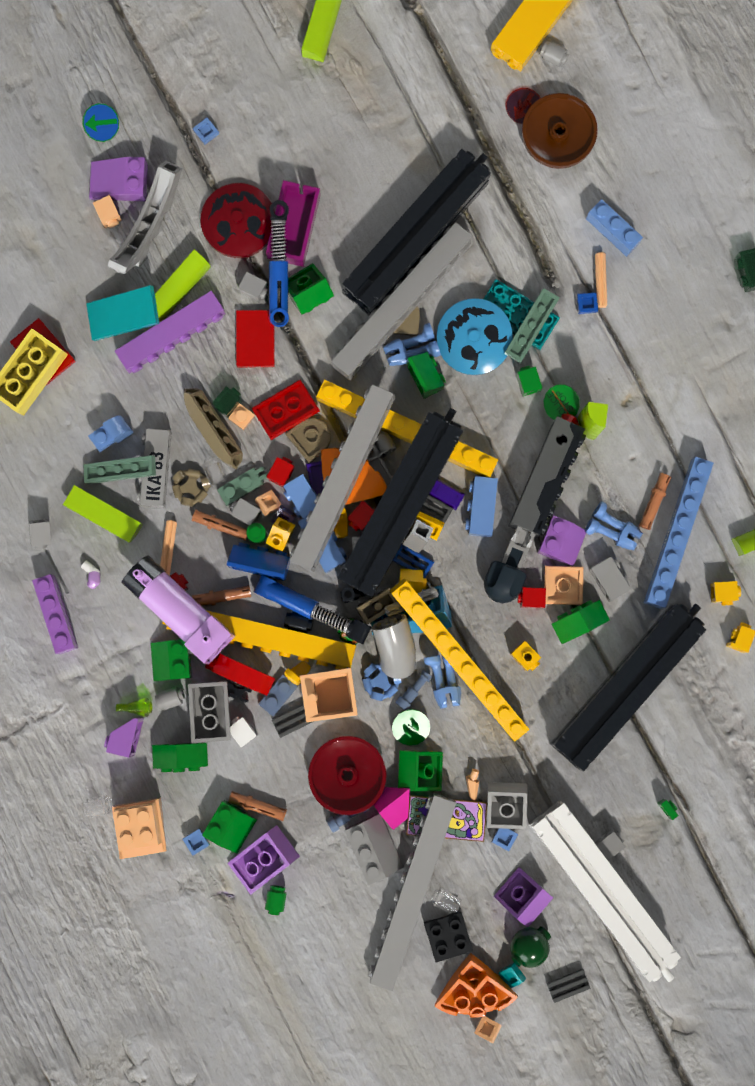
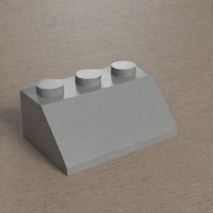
(209, 712)
(374, 849)

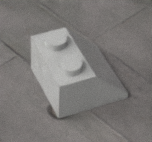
(507, 805)

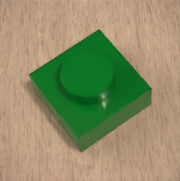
(668, 808)

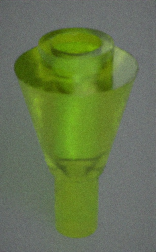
(139, 707)

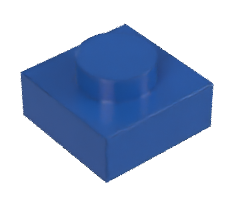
(587, 303)

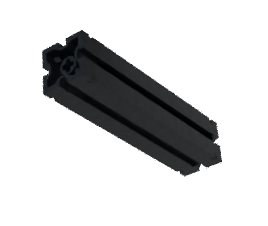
(417, 231)
(401, 502)
(629, 685)

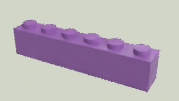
(170, 332)

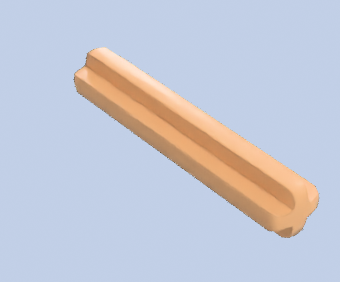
(601, 284)
(168, 545)

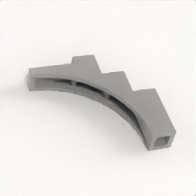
(159, 201)

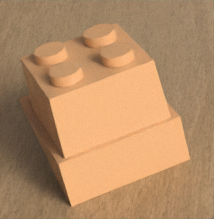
(328, 695)
(139, 828)

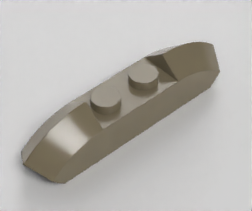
(212, 427)

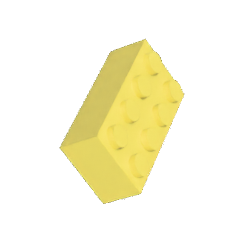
(29, 371)

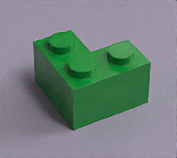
(581, 621)
(179, 756)

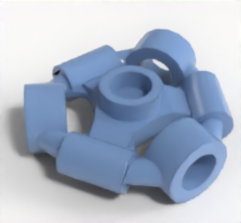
(379, 681)

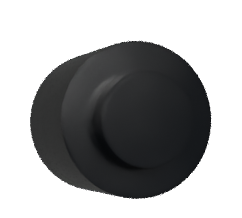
(298, 623)

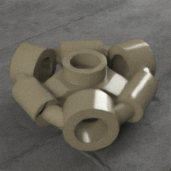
(190, 486)

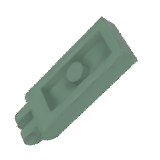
(242, 485)

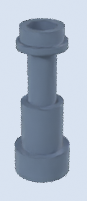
(411, 693)
(339, 820)

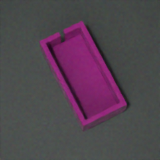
(299, 220)

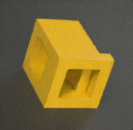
(741, 638)

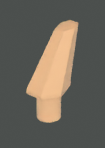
(473, 784)

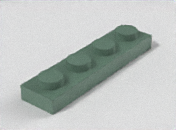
(532, 325)
(119, 469)

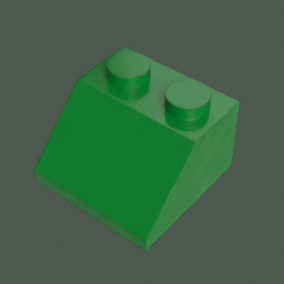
(308, 289)
(425, 374)
(170, 660)
(420, 770)
(229, 827)

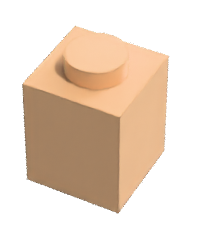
(107, 212)

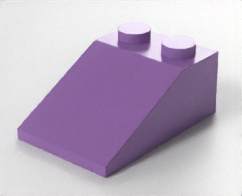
(120, 178)
(263, 859)

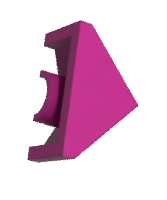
(394, 805)

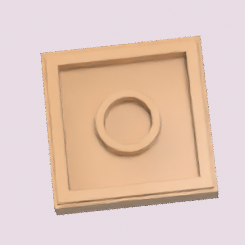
(563, 585)

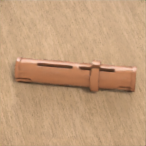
(653, 505)
(200, 517)
(223, 595)
(261, 807)

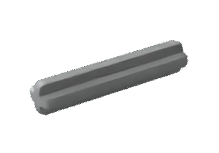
(425, 595)

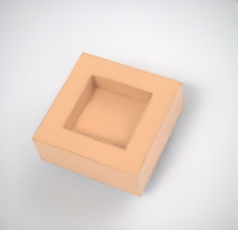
(241, 416)
(268, 502)
(488, 1029)

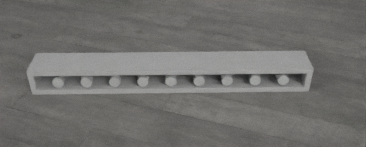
(402, 301)
(342, 478)
(412, 893)

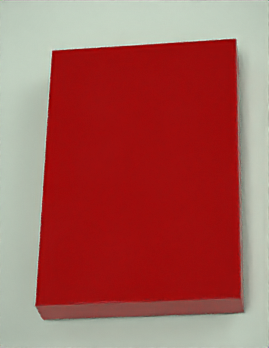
(40, 327)
(254, 339)
(285, 409)

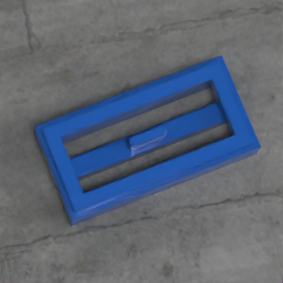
(399, 553)

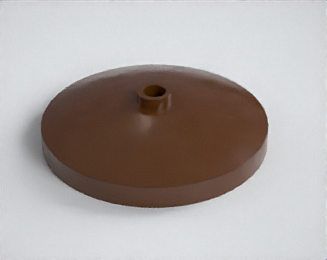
(562, 115)

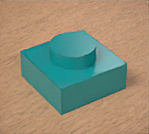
(512, 975)

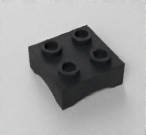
(448, 936)

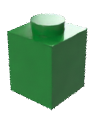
(528, 381)

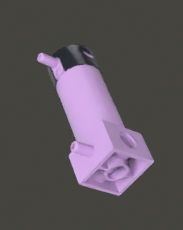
(177, 609)

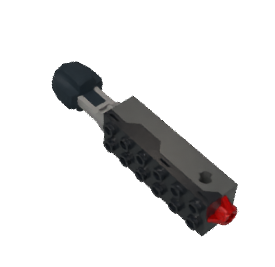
(529, 519)

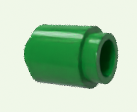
(256, 533)
(275, 899)

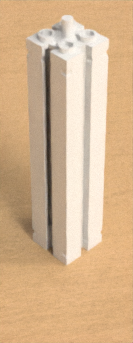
(606, 892)

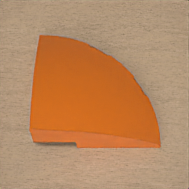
(369, 483)
(474, 990)

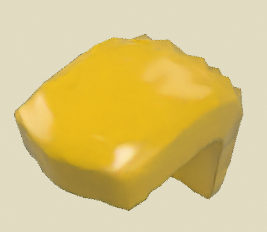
(341, 529)
(294, 674)

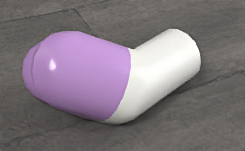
(93, 574)

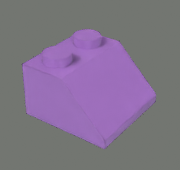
(562, 541)
(125, 738)
(523, 897)

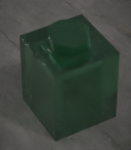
(227, 401)

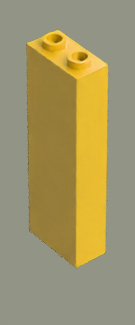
(527, 30)

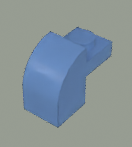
(112, 431)

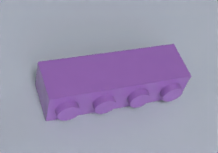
(55, 614)

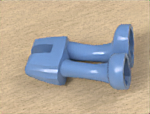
(401, 346)
(620, 537)
(452, 688)

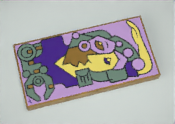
(466, 822)

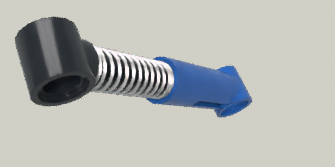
(278, 266)
(310, 608)

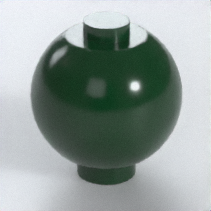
(530, 947)

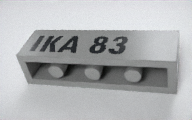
(154, 488)

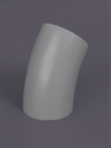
(395, 646)

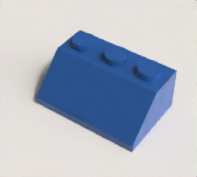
(259, 561)

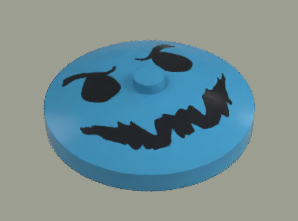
(474, 336)

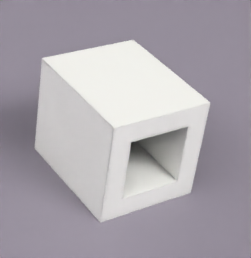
(242, 731)

